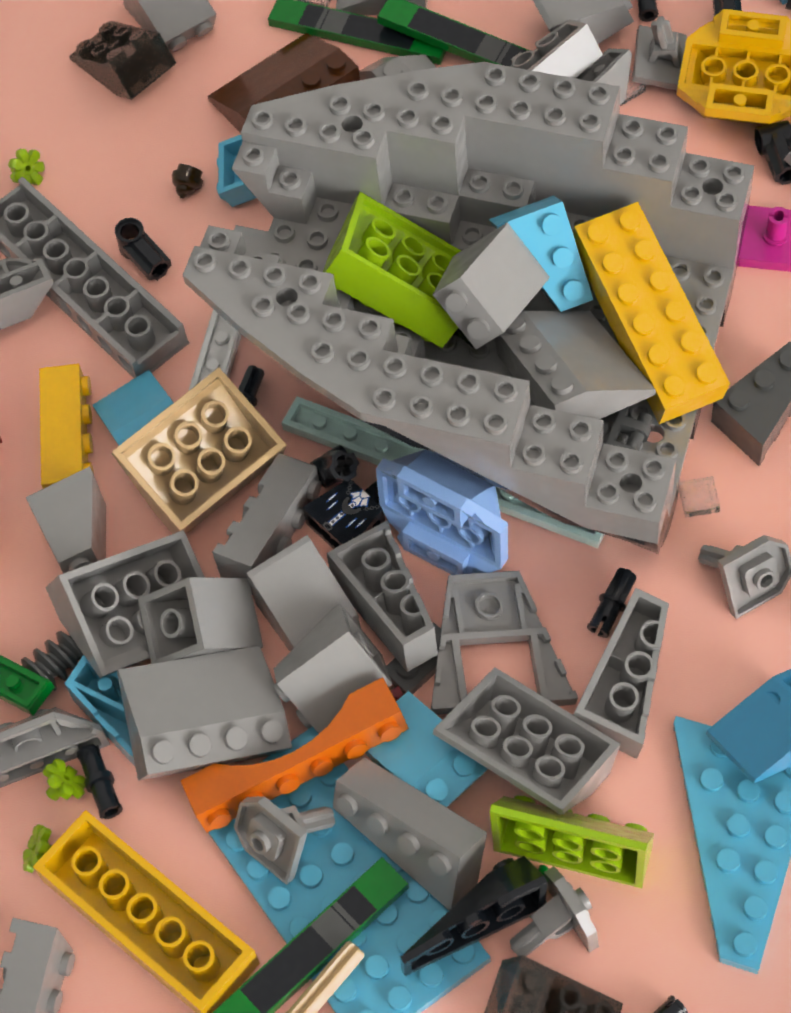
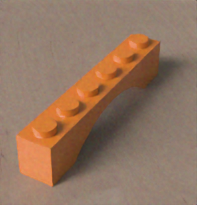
(362, 723)

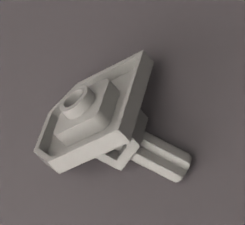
(658, 55)
(750, 572)
(277, 834)
(558, 916)

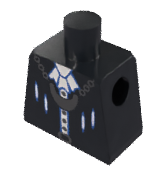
(344, 512)

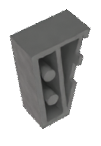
(757, 406)

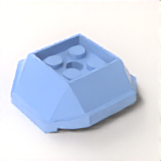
(443, 513)

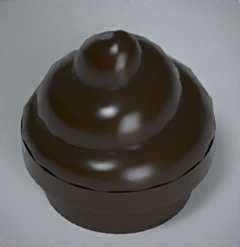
(186, 179)

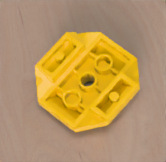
(739, 68)

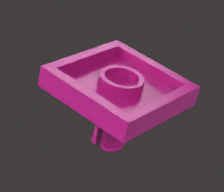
(767, 239)

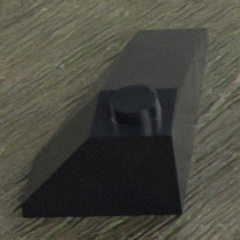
(498, 901)

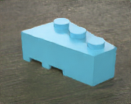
(549, 237)
(101, 703)

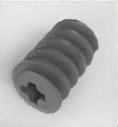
(56, 660)

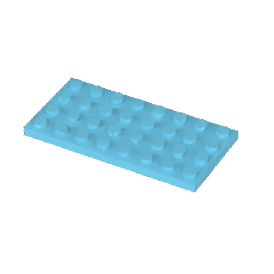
(327, 867)

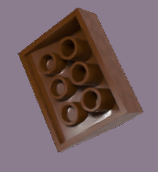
(294, 69)

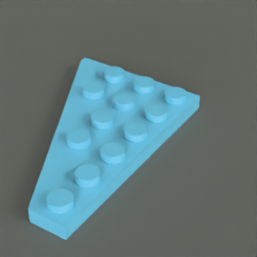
(740, 843)

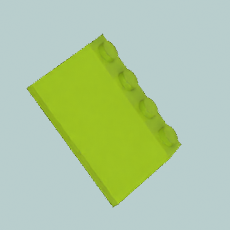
(393, 268)
(571, 840)

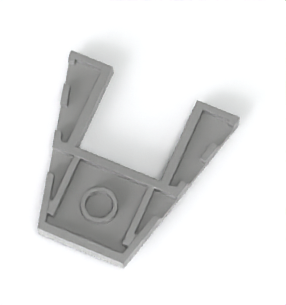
(490, 611)

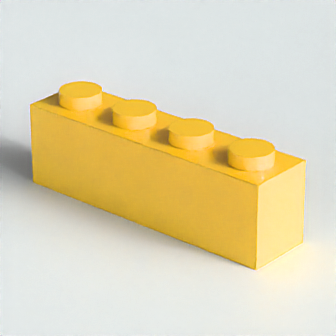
(64, 422)

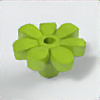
(26, 166)
(63, 781)
(37, 845)

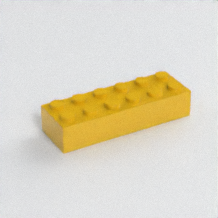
(649, 312)
(146, 915)

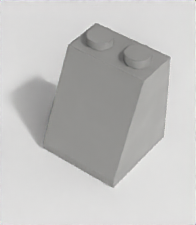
(601, 16)
(173, 18)
(490, 285)
(72, 519)
(296, 591)
(199, 618)
(327, 668)

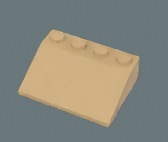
(199, 452)

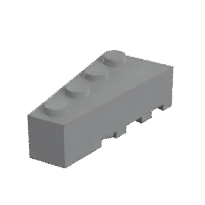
(268, 518)
(623, 681)
(412, 830)

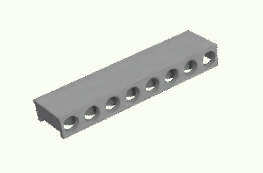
(90, 283)

